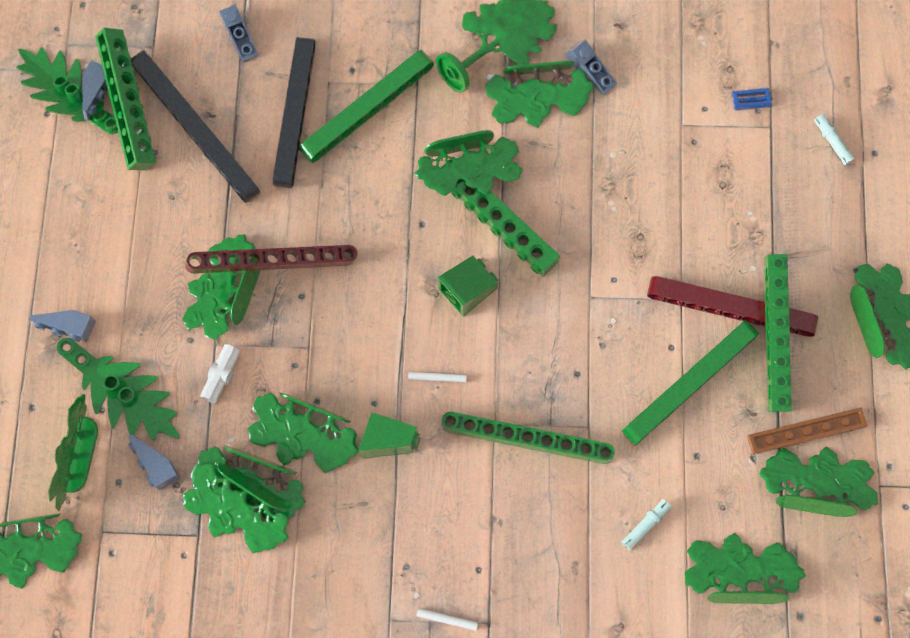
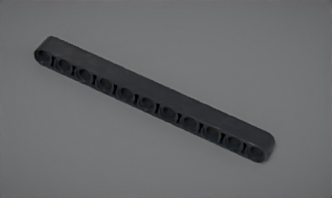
(194, 126)

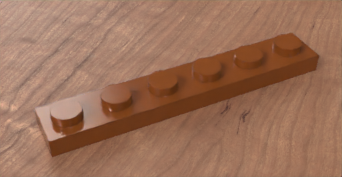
(807, 431)

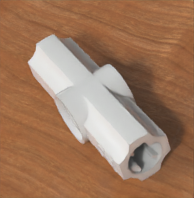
(220, 373)

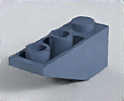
(238, 32)
(589, 62)
(93, 88)
(70, 323)
(158, 467)

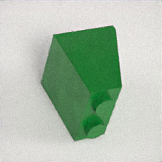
(467, 284)
(388, 437)

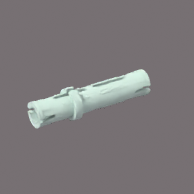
(833, 138)
(653, 517)

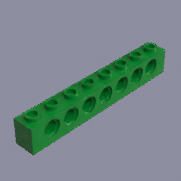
(125, 99)
(508, 219)
(777, 333)

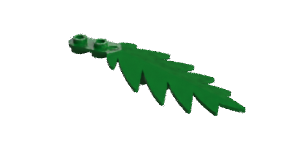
(62, 88)
(121, 391)

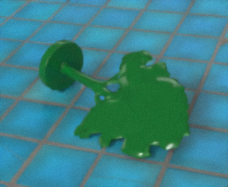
(515, 29)

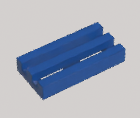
(766, 100)

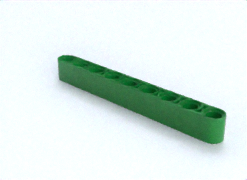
(366, 106)
(690, 382)
(537, 435)

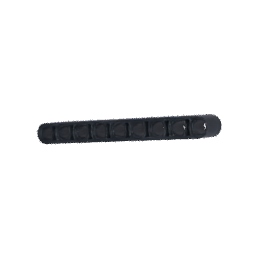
(294, 112)

